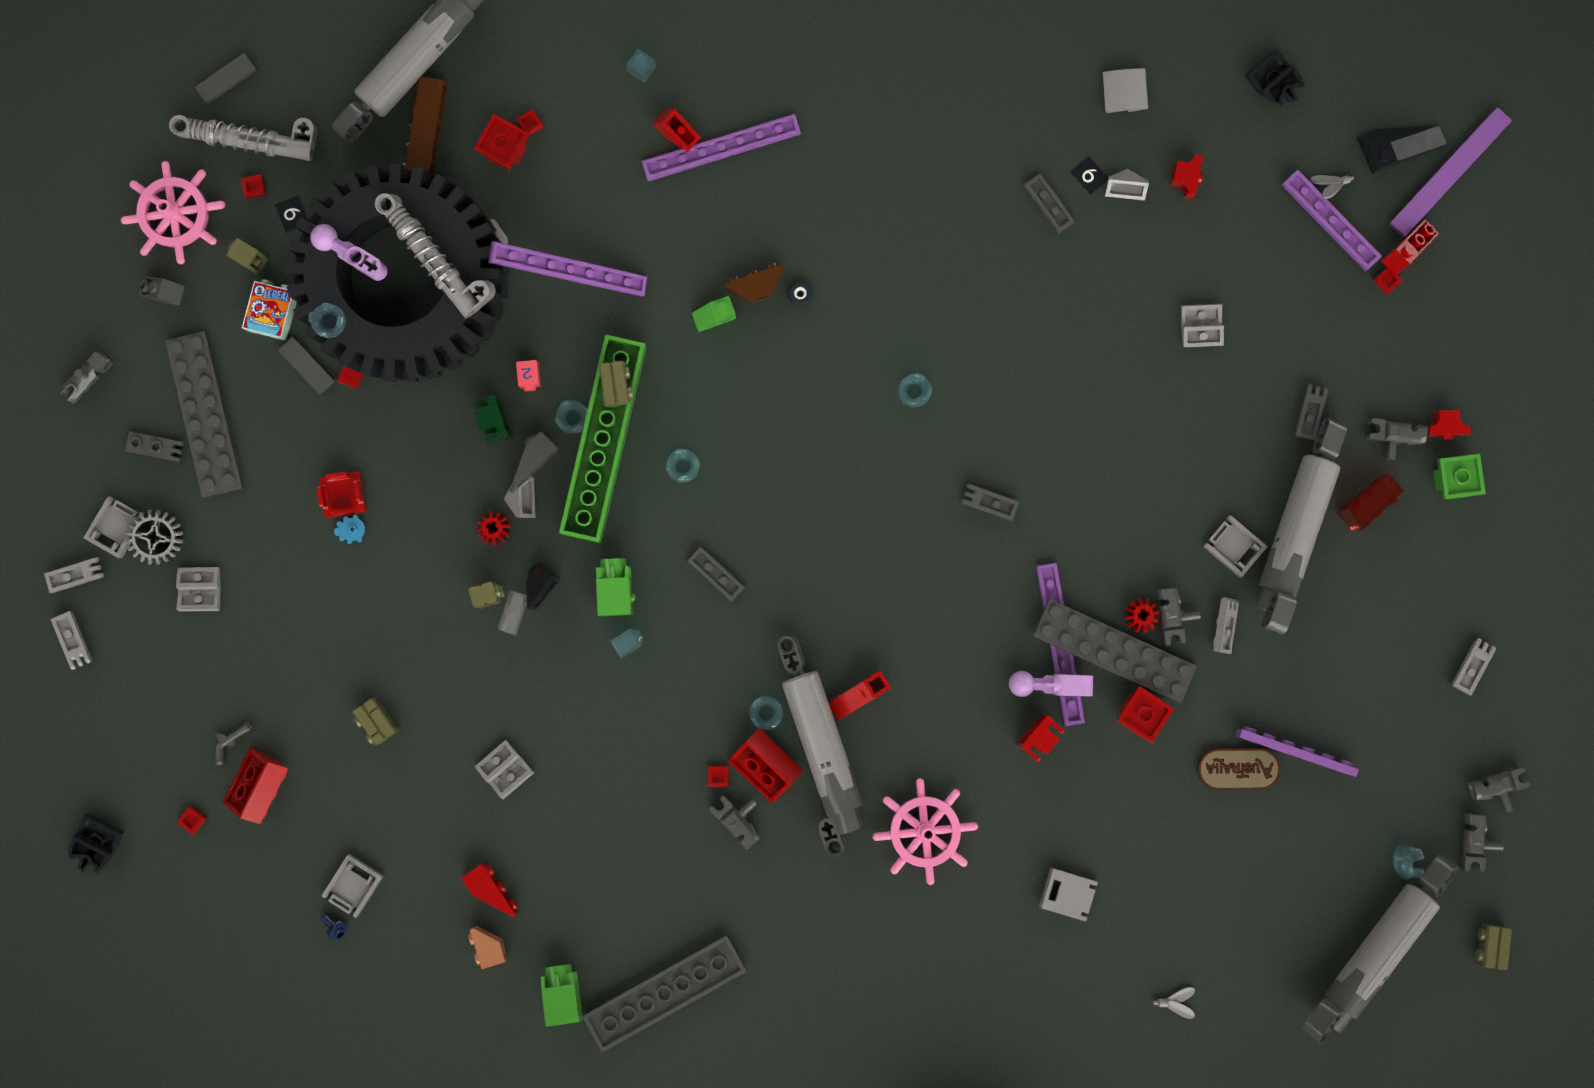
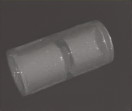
(513, 613)

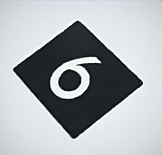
(1089, 175)
(289, 212)

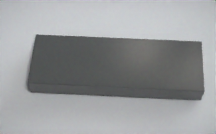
(225, 78)
(1049, 203)
(306, 365)
(716, 574)

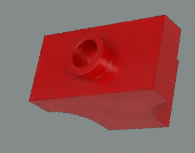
(1188, 176)
(1447, 424)

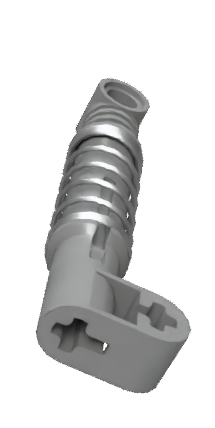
(248, 139)
(445, 276)

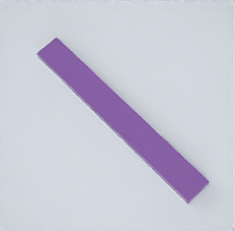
(721, 147)
(1450, 172)
(567, 269)
(1062, 661)

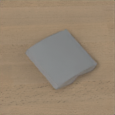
(1125, 90)
(1201, 325)
(198, 589)
(504, 769)

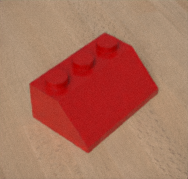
(765, 765)
(255, 786)

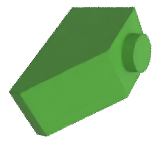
(714, 314)

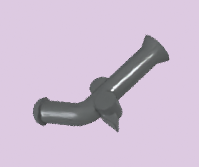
(229, 740)

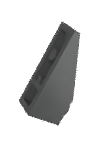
(535, 455)

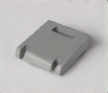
(113, 523)
(1231, 543)
(350, 888)
(1072, 896)

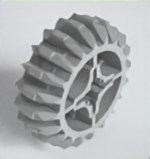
(153, 546)

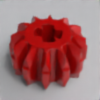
(499, 524)
(1147, 620)

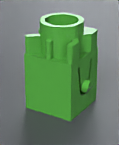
(614, 588)
(561, 996)

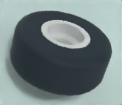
(800, 301)

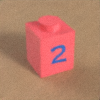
(528, 375)

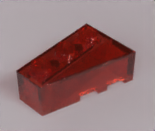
(1370, 502)

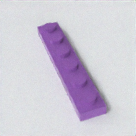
(1331, 220)
(1306, 753)

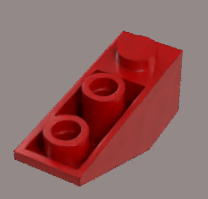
(1410, 247)
(859, 695)
(486, 888)

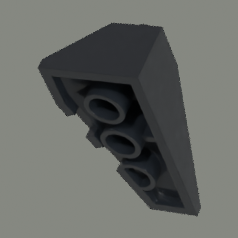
(1395, 145)

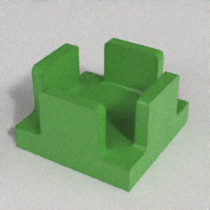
(1459, 476)

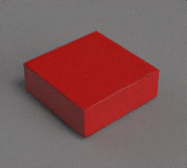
(530, 122)
(253, 186)
(1387, 281)
(350, 377)
(718, 776)
(192, 820)

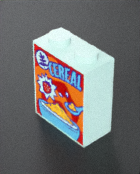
(269, 310)

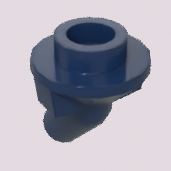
(334, 928)

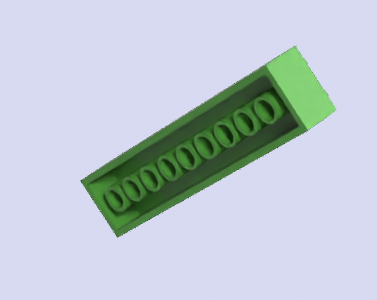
(601, 447)

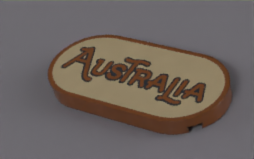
(1238, 768)

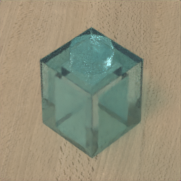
(641, 65)
(628, 642)

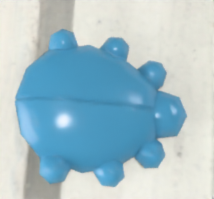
(350, 529)

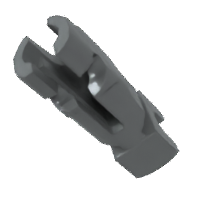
(85, 376)
(1396, 433)
(1173, 616)
(1499, 786)
(735, 821)
(1475, 843)

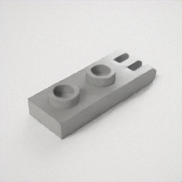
(73, 575)
(1226, 625)
(71, 639)
(1473, 667)

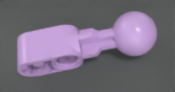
(325, 238)
(1023, 684)

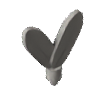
(1335, 183)
(1174, 1001)

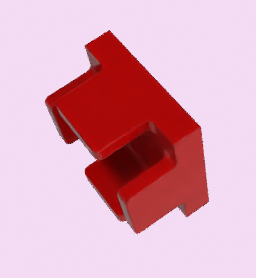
(502, 142)
(341, 494)
(1144, 714)
(1040, 737)

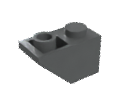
(161, 290)

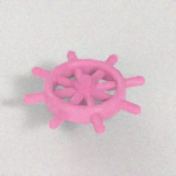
(172, 212)
(925, 831)

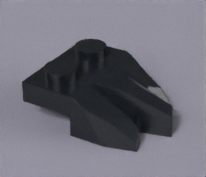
(1275, 78)
(94, 843)

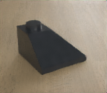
(539, 585)

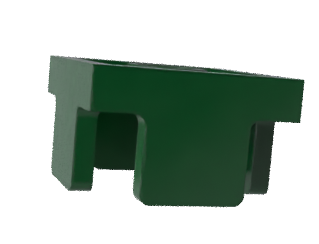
(492, 419)

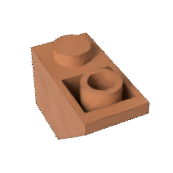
(489, 947)

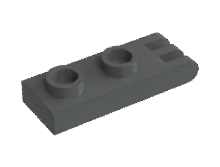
(1310, 413)
(153, 446)
(990, 502)

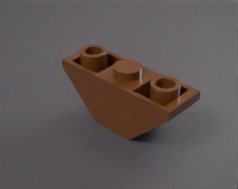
(756, 284)

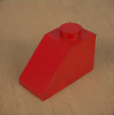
(676, 129)

